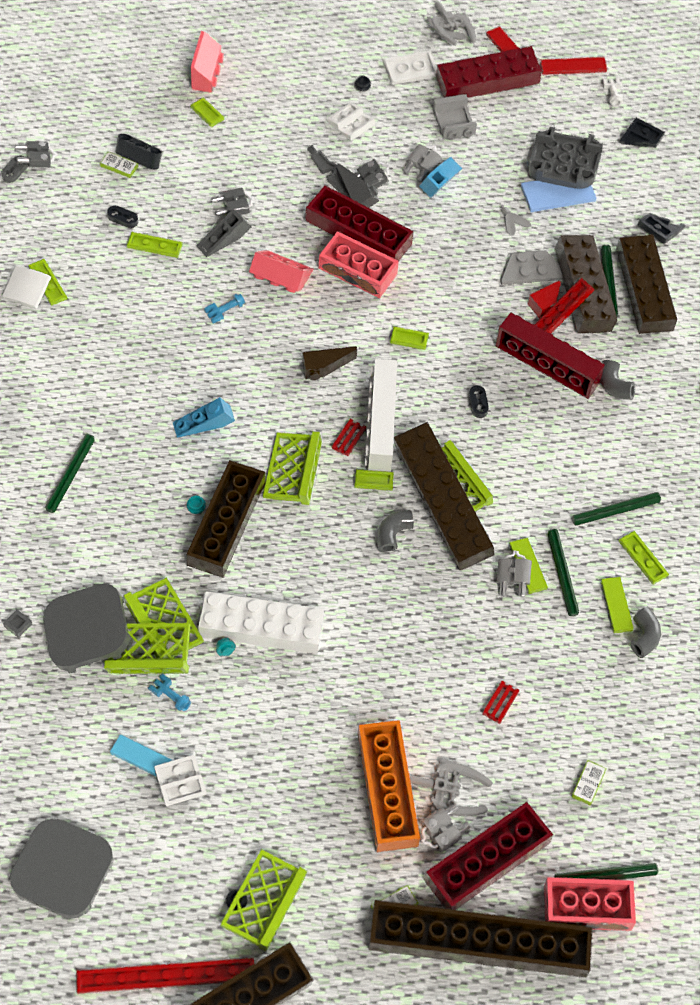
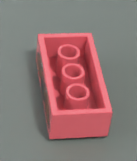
(358, 264)
(590, 903)

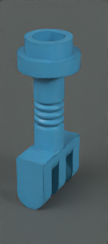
(213, 310)
(182, 702)

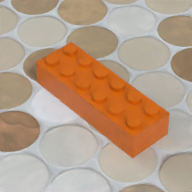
(388, 786)

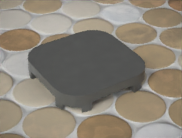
(565, 159)
(86, 627)
(61, 868)

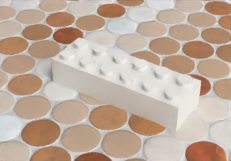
(381, 415)
(261, 622)

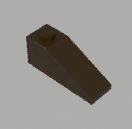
(323, 362)

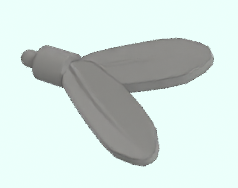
(455, 35)
(511, 219)

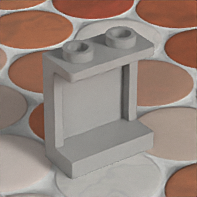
(454, 117)

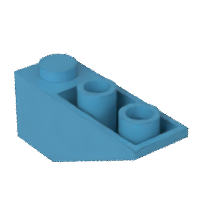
(440, 177)
(206, 418)

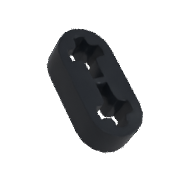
(122, 216)
(482, 401)

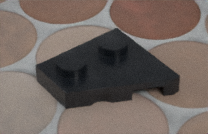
(642, 134)
(660, 227)

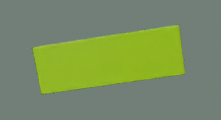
(154, 244)
(54, 291)
(643, 557)
(537, 580)
(617, 605)

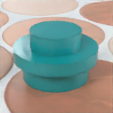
(196, 505)
(225, 647)

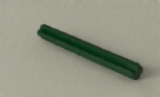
(609, 273)
(69, 473)
(616, 508)
(563, 572)
(613, 873)

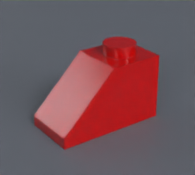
(544, 299)

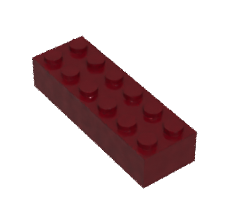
(489, 73)
(339, 213)
(549, 355)
(488, 857)

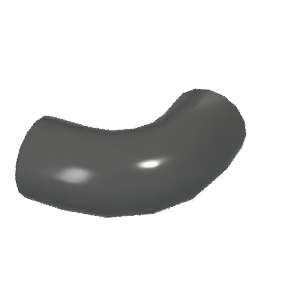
(613, 384)
(390, 527)
(649, 635)

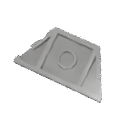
(531, 267)

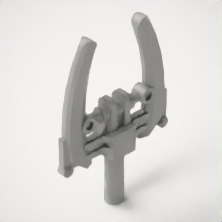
(449, 21)
(442, 786)

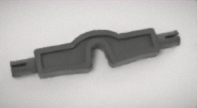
(326, 166)

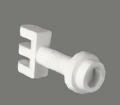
(615, 99)

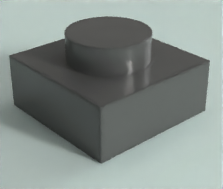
(17, 623)

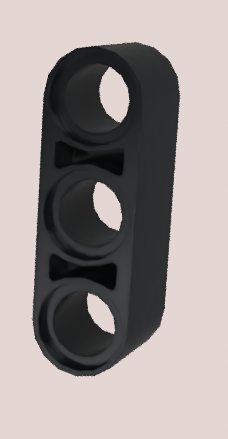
(138, 151)

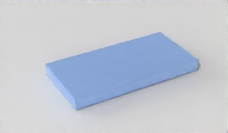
(549, 196)

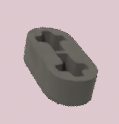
(12, 168)

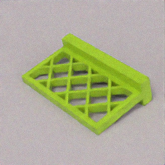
(308, 472)
(469, 476)
(140, 616)
(153, 665)
(282, 906)

